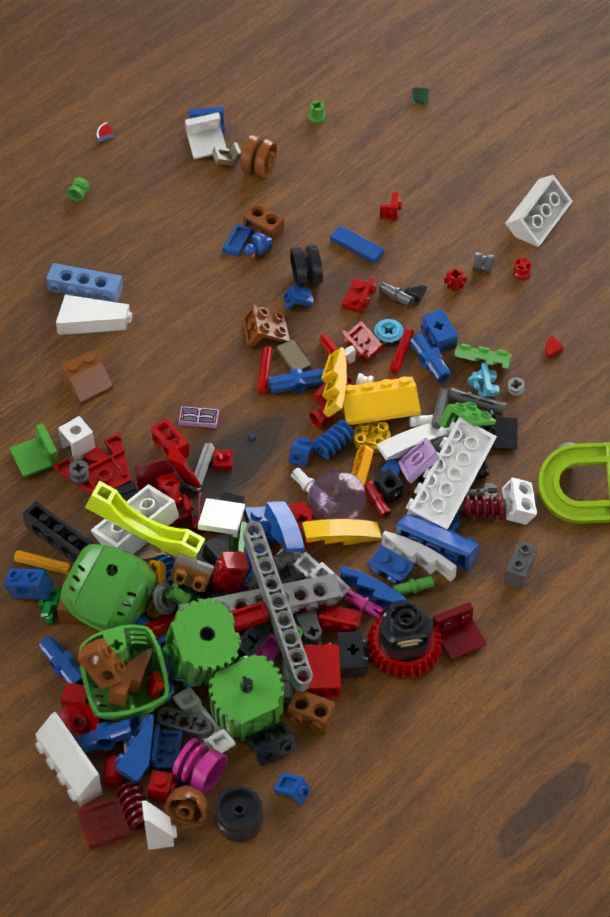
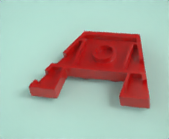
(110, 470)

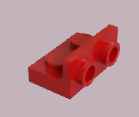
(359, 295)
(339, 619)

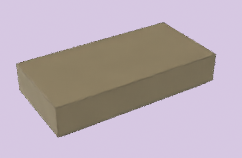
(293, 356)

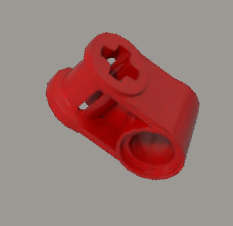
(170, 486)

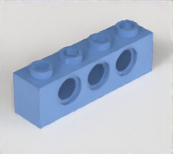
(84, 283)

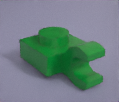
(49, 605)

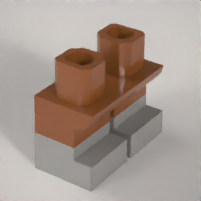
(192, 577)

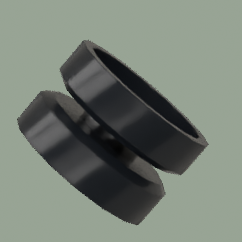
(306, 265)
(239, 814)

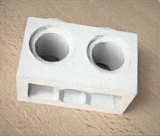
(519, 501)

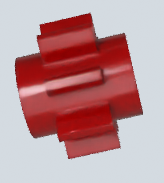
(455, 279)

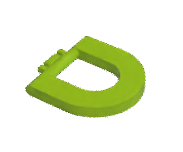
(549, 488)

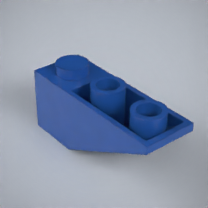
(136, 759)

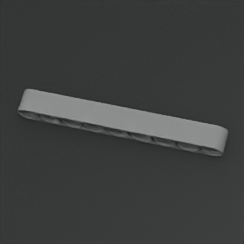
(278, 614)

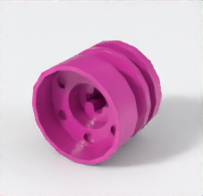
(199, 765)

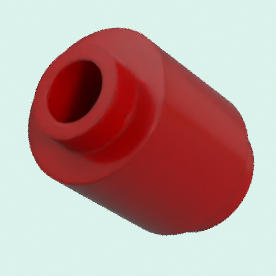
(110, 776)

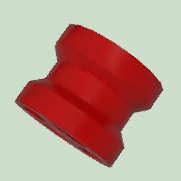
(522, 268)

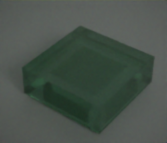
(420, 95)

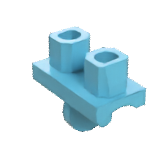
(482, 382)

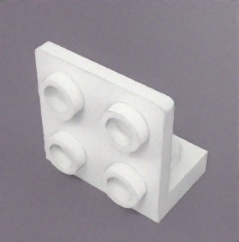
(204, 135)

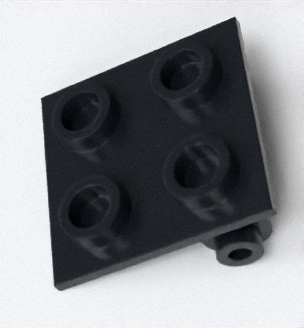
(506, 431)

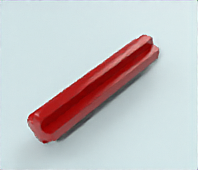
(329, 345)
(401, 351)
(264, 370)

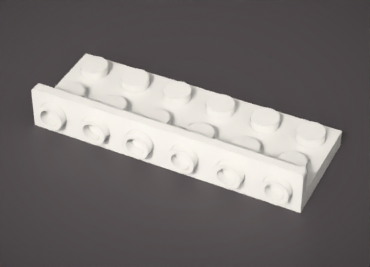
(451, 474)

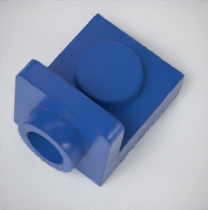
(293, 787)

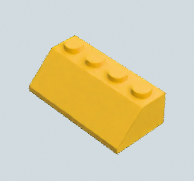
(380, 401)

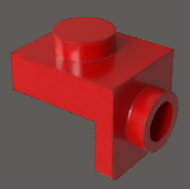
(391, 211)
(184, 510)

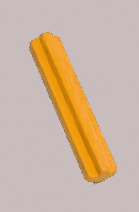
(42, 562)

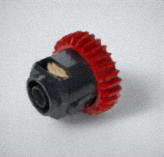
(404, 640)

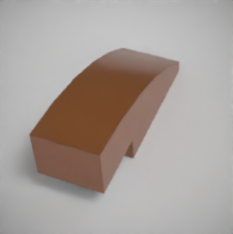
(132, 679)

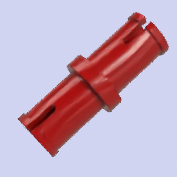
(377, 499)

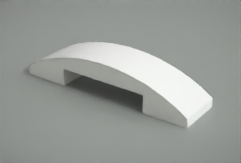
(190, 702)

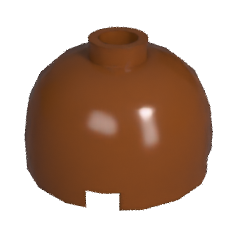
(187, 806)

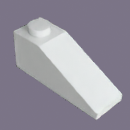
(158, 827)

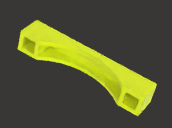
(111, 506)

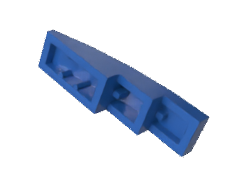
(370, 587)

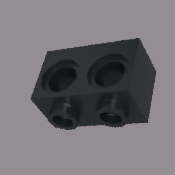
(252, 639)

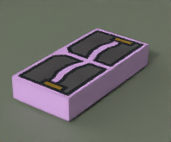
(198, 417)

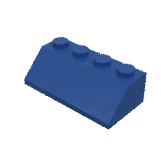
(447, 543)

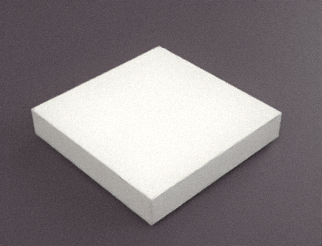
(221, 516)

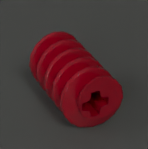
(484, 507)
(131, 800)

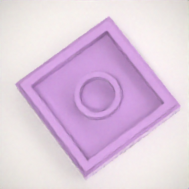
(418, 460)

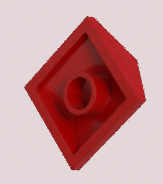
(182, 466)

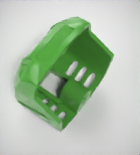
(100, 595)
(126, 648)

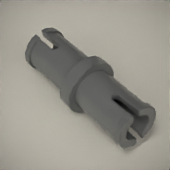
(396, 294)

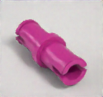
(364, 604)

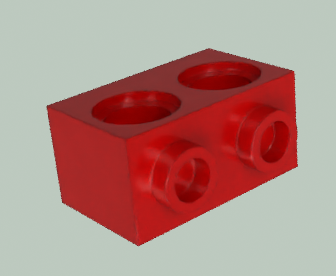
(164, 433)
(229, 572)

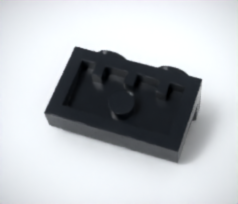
(272, 743)

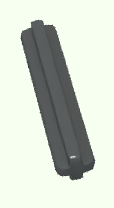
(440, 407)

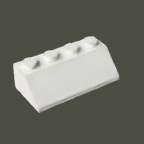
(539, 211)
(147, 502)
(68, 761)

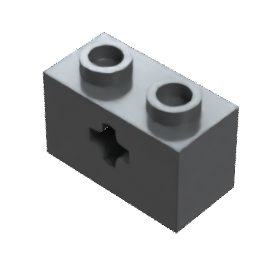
(520, 564)

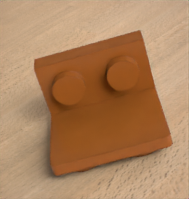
(266, 323)

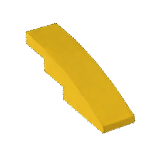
(335, 379)
(341, 530)

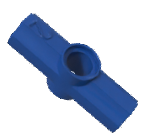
(430, 358)
(296, 381)
(61, 660)
(106, 735)

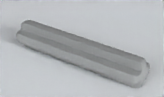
(203, 464)

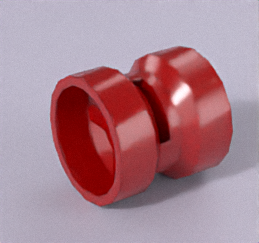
(319, 418)

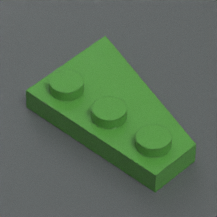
(490, 357)

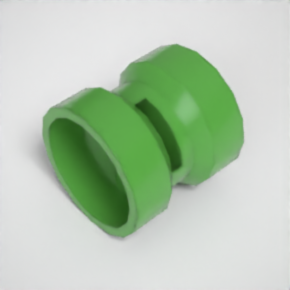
(78, 189)

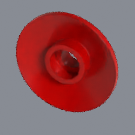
(73, 712)

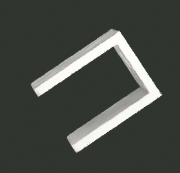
(78, 436)

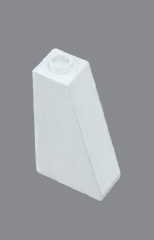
(91, 315)

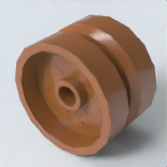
(259, 156)

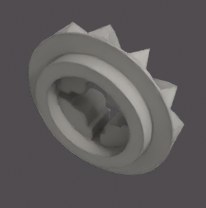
(164, 607)

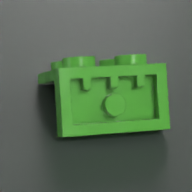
(468, 412)
(35, 454)

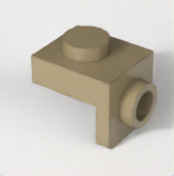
(227, 156)

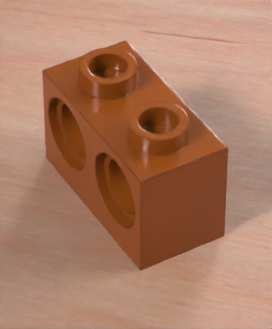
(264, 221)
(101, 663)
(313, 706)

